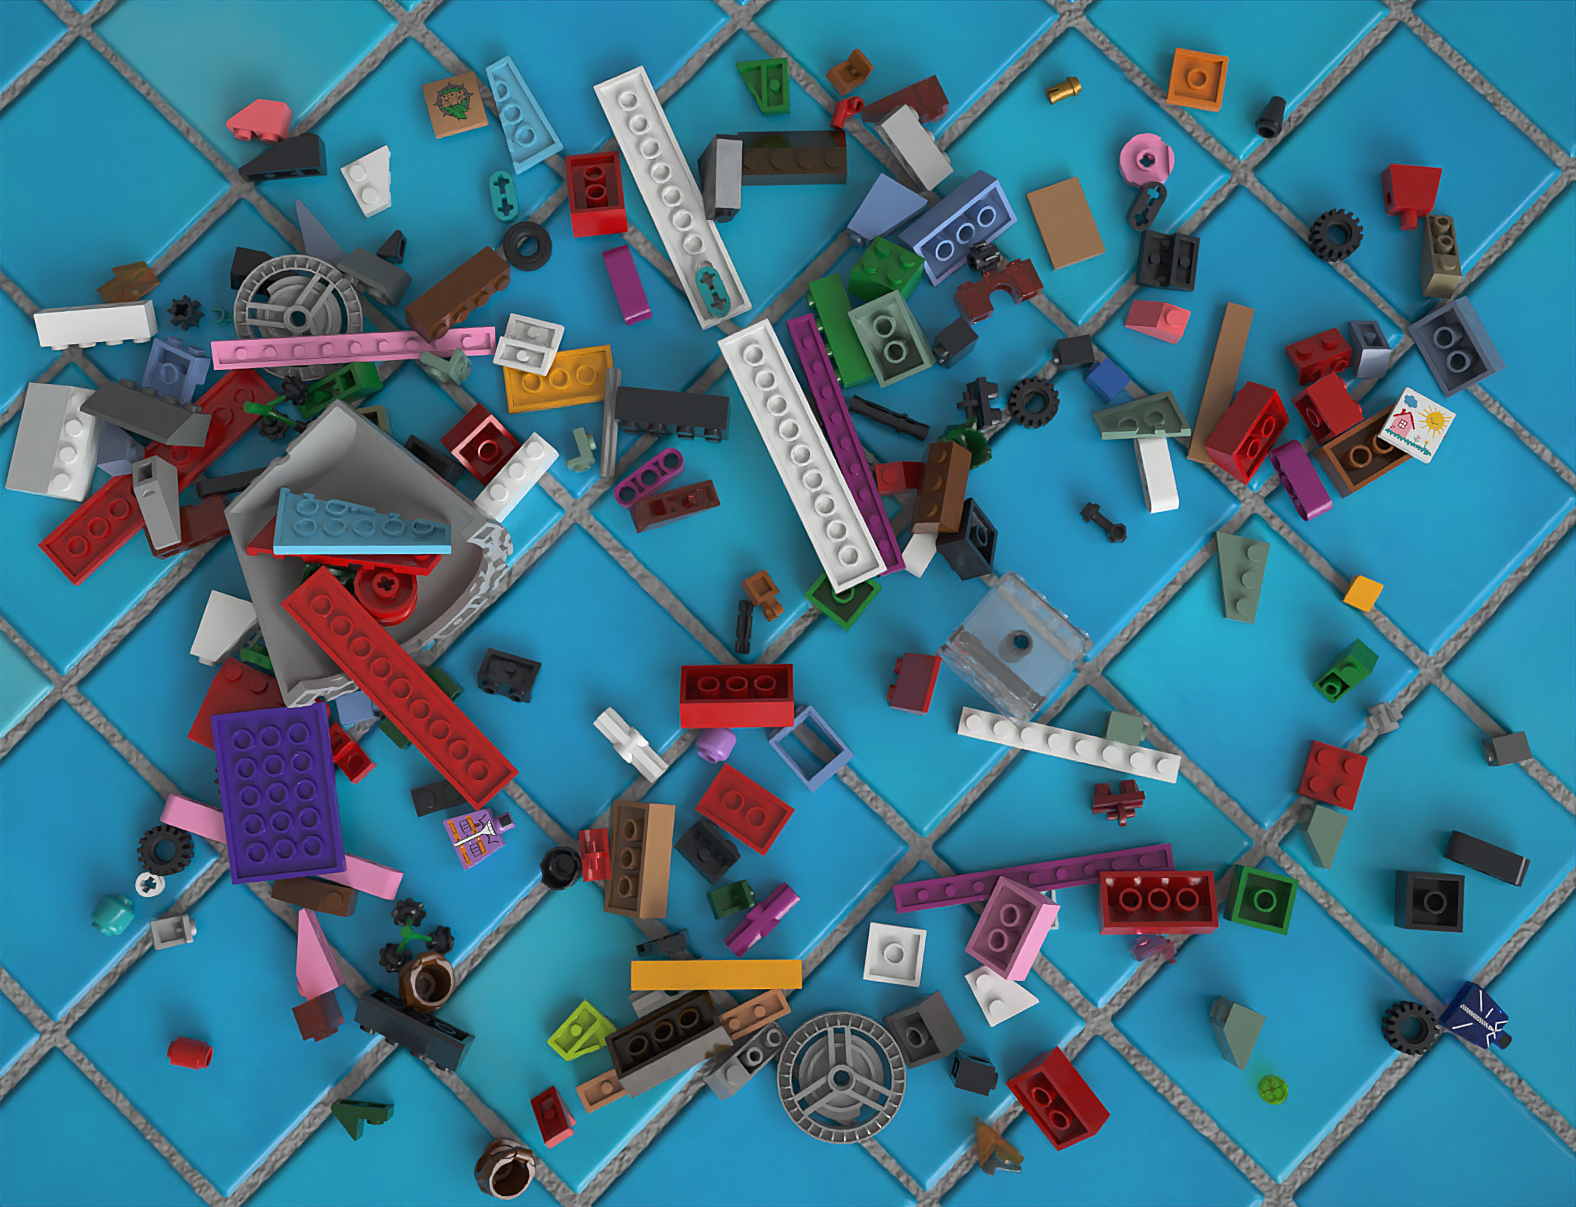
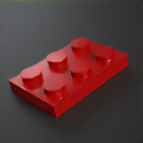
(744, 809)

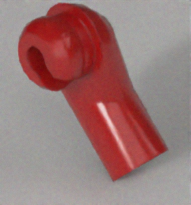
(844, 109)

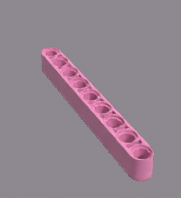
(209, 822)

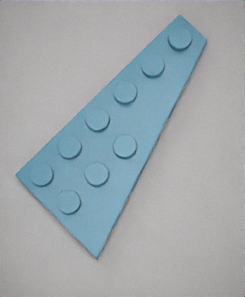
(343, 527)

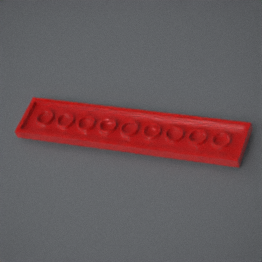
(114, 512)
(399, 687)

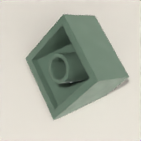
(1235, 1030)

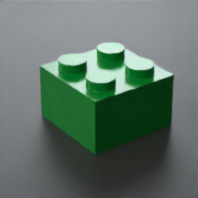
(885, 269)
(845, 606)
(1261, 899)

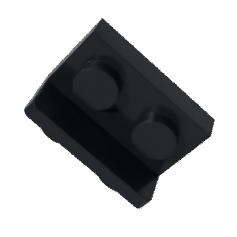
(508, 675)

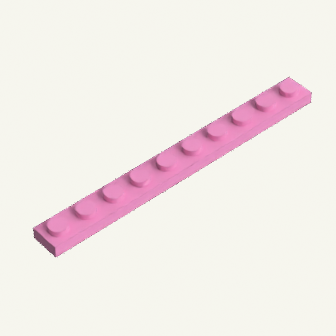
(348, 348)

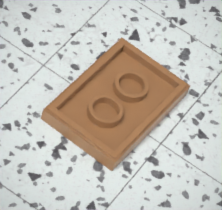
(1065, 223)

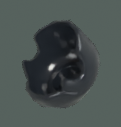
(561, 868)

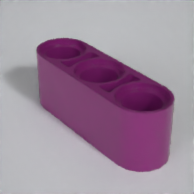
(627, 285)
(655, 466)
(1300, 480)

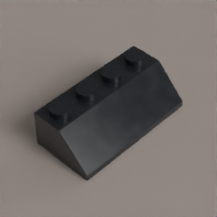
(421, 1033)

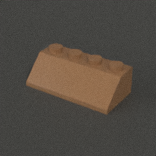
(639, 859)

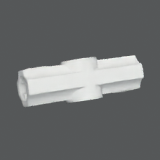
(631, 745)

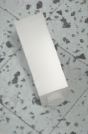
(224, 628)

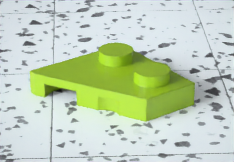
(582, 1032)

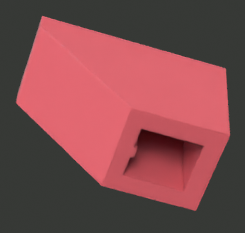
(263, 121)

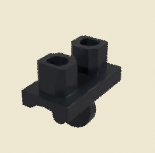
(976, 403)

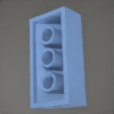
(952, 226)

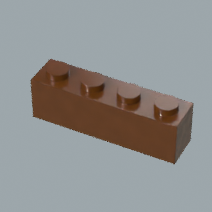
(458, 295)

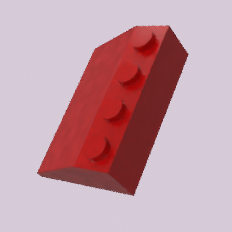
(236, 690)

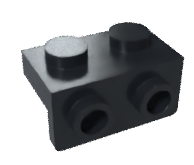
(707, 850)

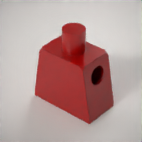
(1409, 192)

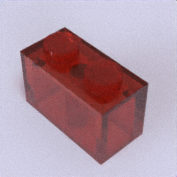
(318, 1017)

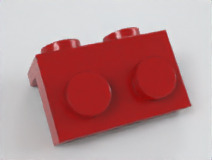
(1319, 356)

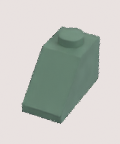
(1322, 833)

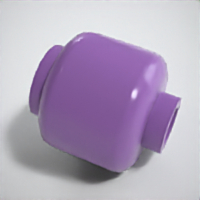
(715, 743)

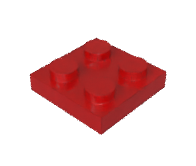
(1332, 775)

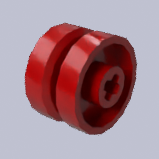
(386, 594)

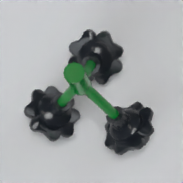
(273, 422)
(408, 914)

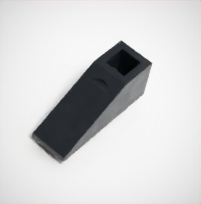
(246, 261)

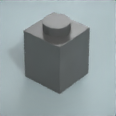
(1506, 749)

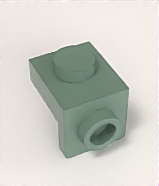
(586, 445)

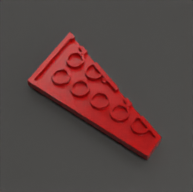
(400, 563)

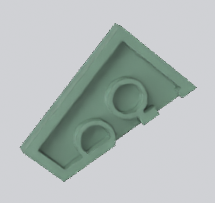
(1143, 418)
(1242, 573)

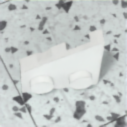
(998, 996)

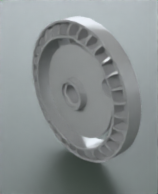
(296, 294)
(844, 1099)

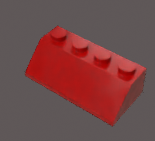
(1156, 902)

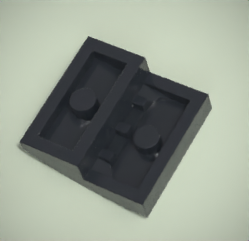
(1167, 261)

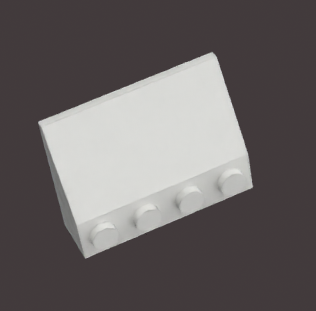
(55, 444)

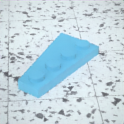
(524, 123)

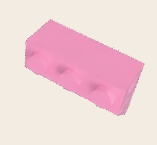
(1012, 929)

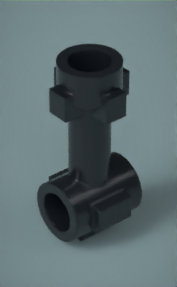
(1115, 533)

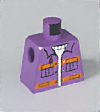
(478, 835)

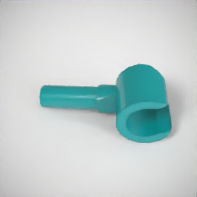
(226, 317)

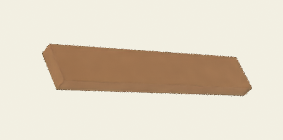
(1220, 378)

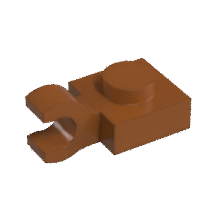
(762, 591)

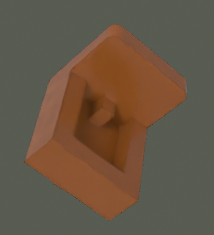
(850, 73)

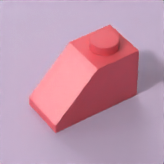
(1158, 320)

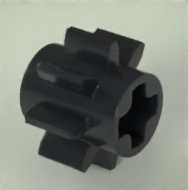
(983, 257)
(178, 309)

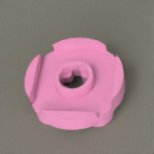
(1157, 151)

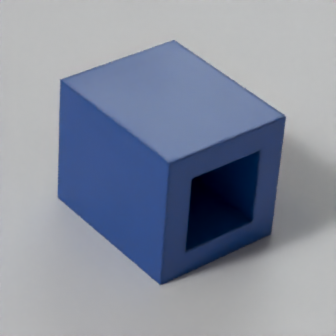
(1106, 380)

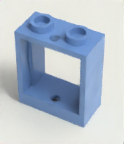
(831, 768)

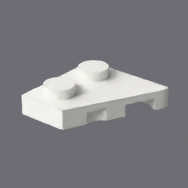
(370, 181)

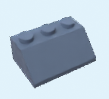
(1456, 346)

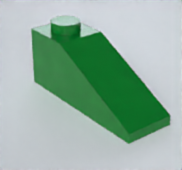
(346, 384)

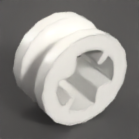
(141, 888)

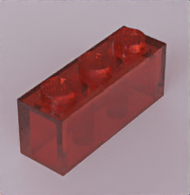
(197, 525)

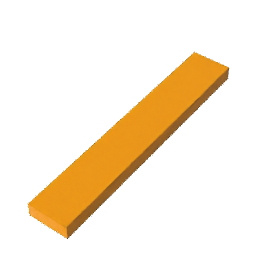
(716, 974)

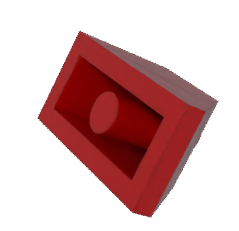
(897, 477)

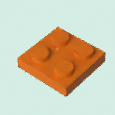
(1197, 80)

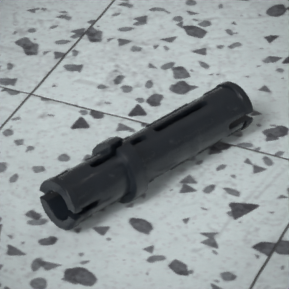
(899, 422)

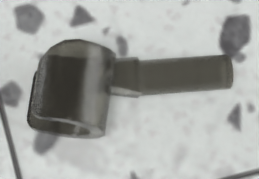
(992, 1164)

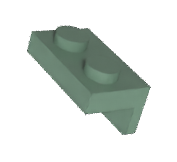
(441, 370)

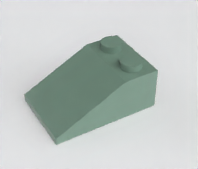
(891, 338)

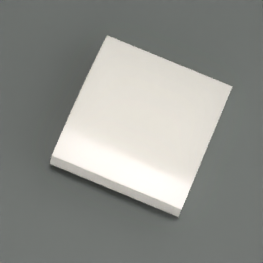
(528, 344)

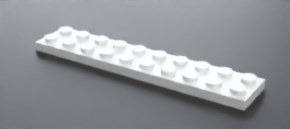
(669, 190)
(802, 456)

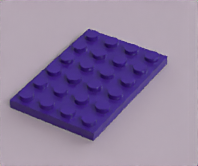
(278, 793)

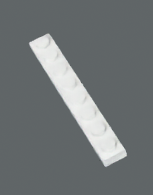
(1069, 745)

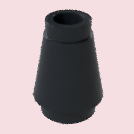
(1271, 119)

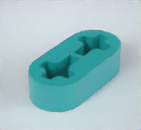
(498, 198)
(707, 294)

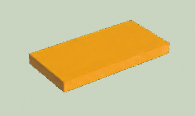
(572, 380)

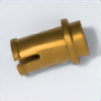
(1063, 90)

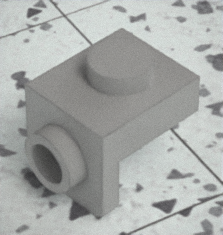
(172, 931)

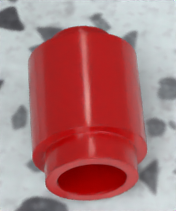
(190, 1053)

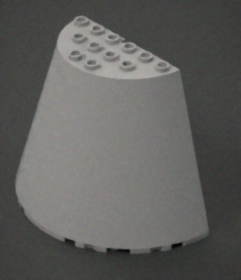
(360, 464)

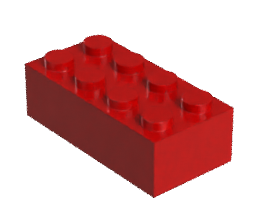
(736, 696)

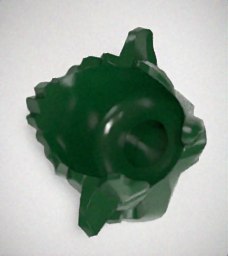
(970, 439)

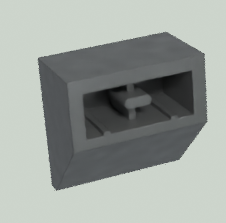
(375, 276)

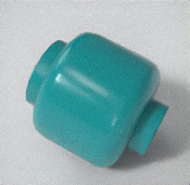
(113, 915)

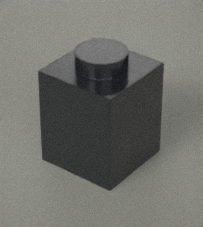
(1073, 353)

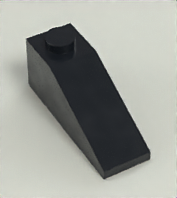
(290, 159)

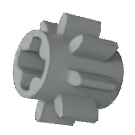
(1383, 717)

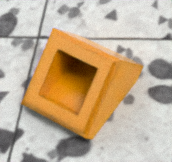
(1362, 592)

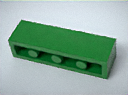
(842, 342)

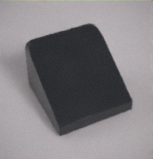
(393, 248)

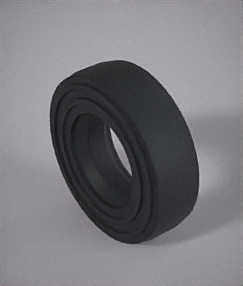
(522, 230)

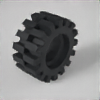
(1343, 221)
(1040, 387)
(149, 846)
(1426, 1033)

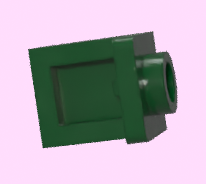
(730, 899)

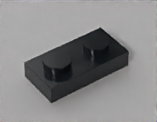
(436, 797)

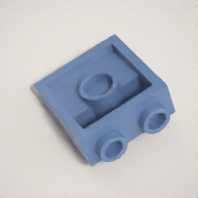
(175, 368)

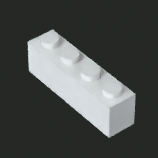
(95, 324)
(517, 477)

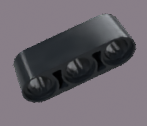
(1486, 858)

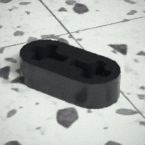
(1140, 203)

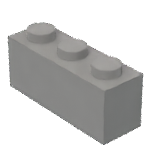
(914, 147)

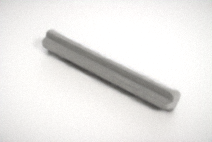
(610, 427)

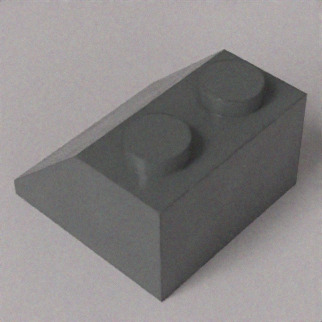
(924, 1030)

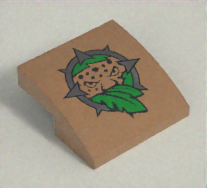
(455, 105)

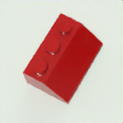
(1247, 431)
(1058, 1099)

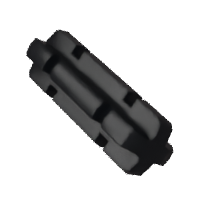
(744, 627)

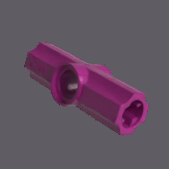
(761, 919)

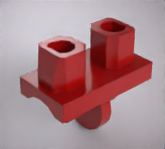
(595, 854)

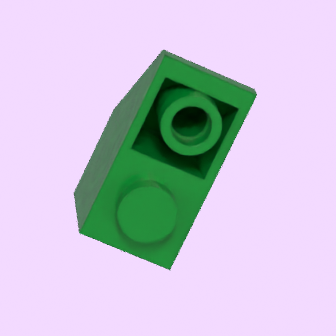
(1346, 671)

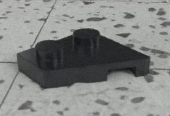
(671, 943)

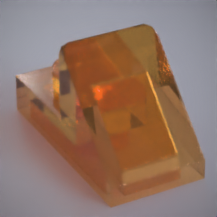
(129, 284)
(988, 1140)

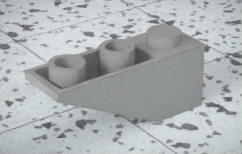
(158, 498)
(746, 1060)

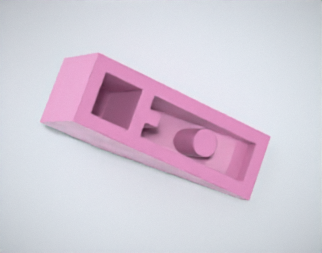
(316, 964)

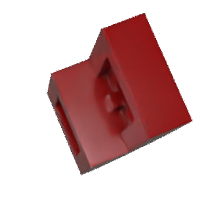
(349, 754)

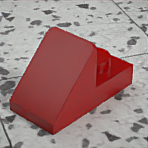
(552, 1117)

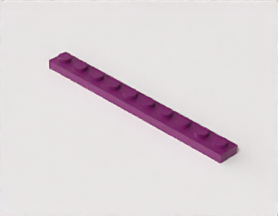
(843, 437)
(1037, 876)

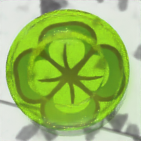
(1272, 1089)

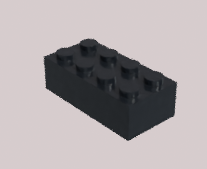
(673, 414)

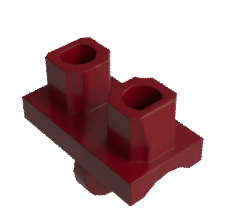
(1119, 805)

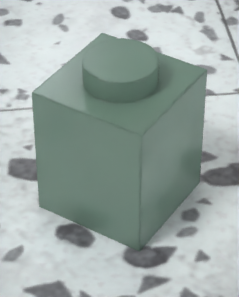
(1124, 728)

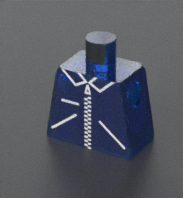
(1476, 1018)

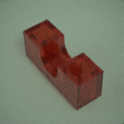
(1018, 280)

